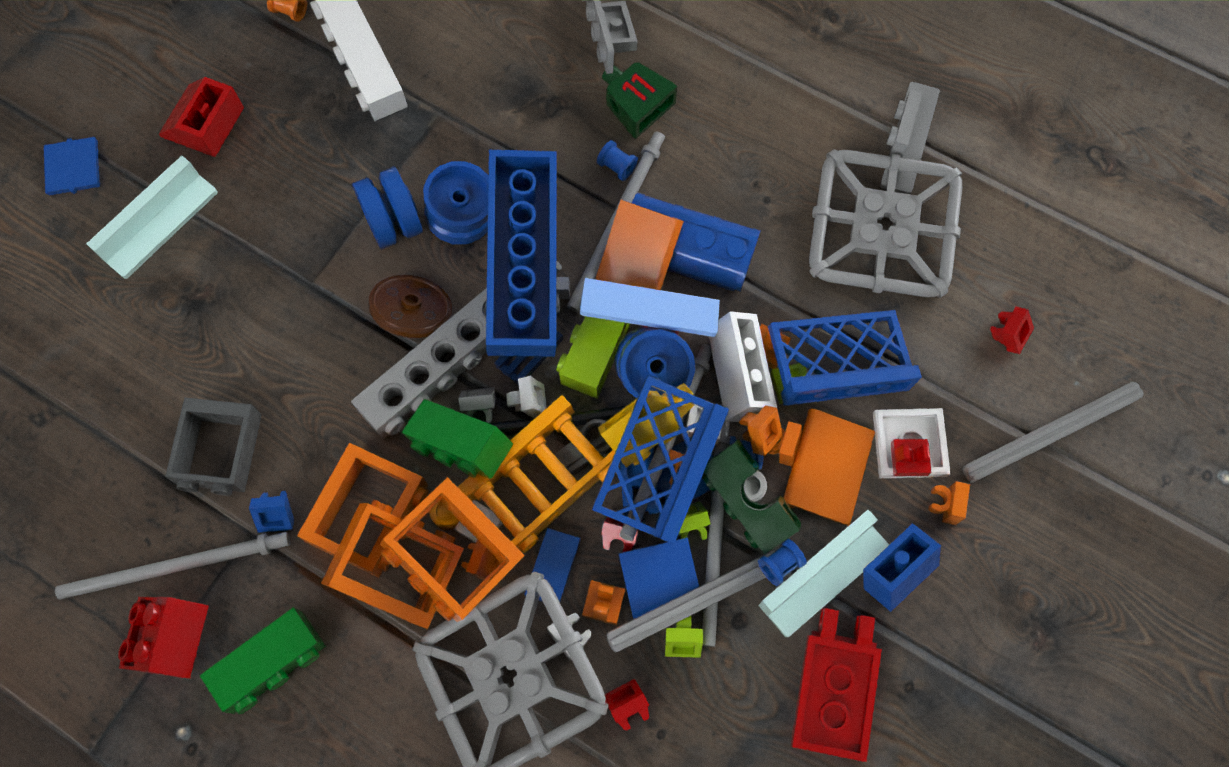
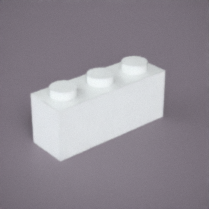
(741, 365)

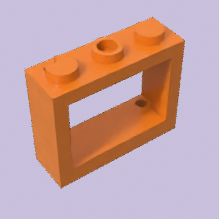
(337, 490)
(477, 524)
(442, 571)

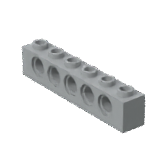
(424, 359)

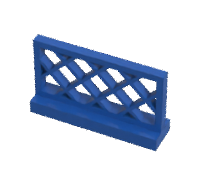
(854, 381)
(689, 471)

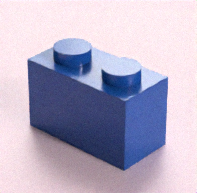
(901, 567)

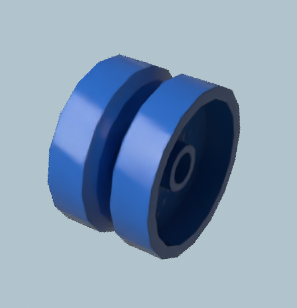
(457, 202)
(389, 207)
(652, 344)

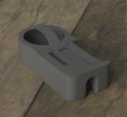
(570, 455)

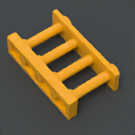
(532, 441)

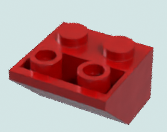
(203, 116)
(163, 636)

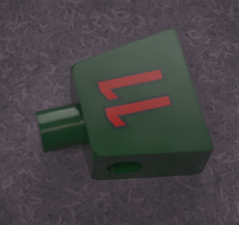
(638, 96)

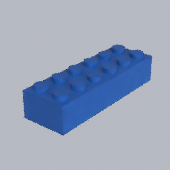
(521, 253)

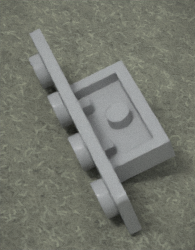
(611, 29)
(911, 131)

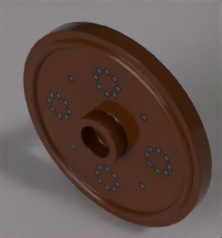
(409, 306)

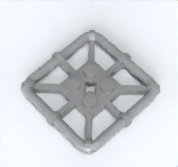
(901, 209)
(532, 683)

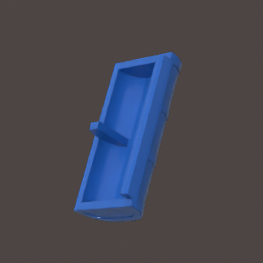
(707, 245)

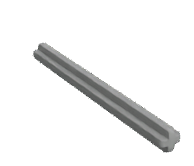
(1052, 432)
(686, 605)

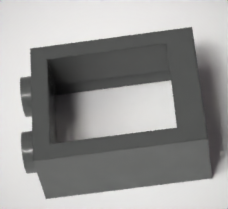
(186, 436)

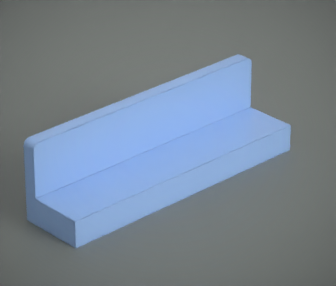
(649, 307)

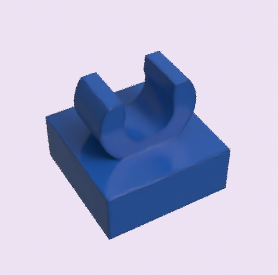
(272, 513)

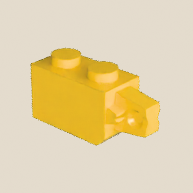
(643, 433)

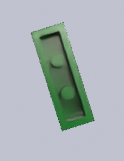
(457, 439)
(263, 662)

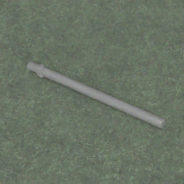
(649, 154)
(701, 368)
(261, 545)
(714, 547)

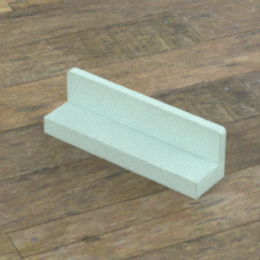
(152, 218)
(824, 575)

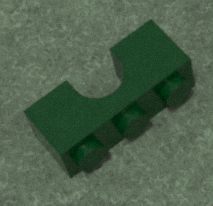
(766, 523)

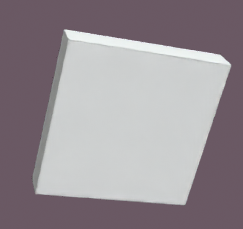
(911, 425)

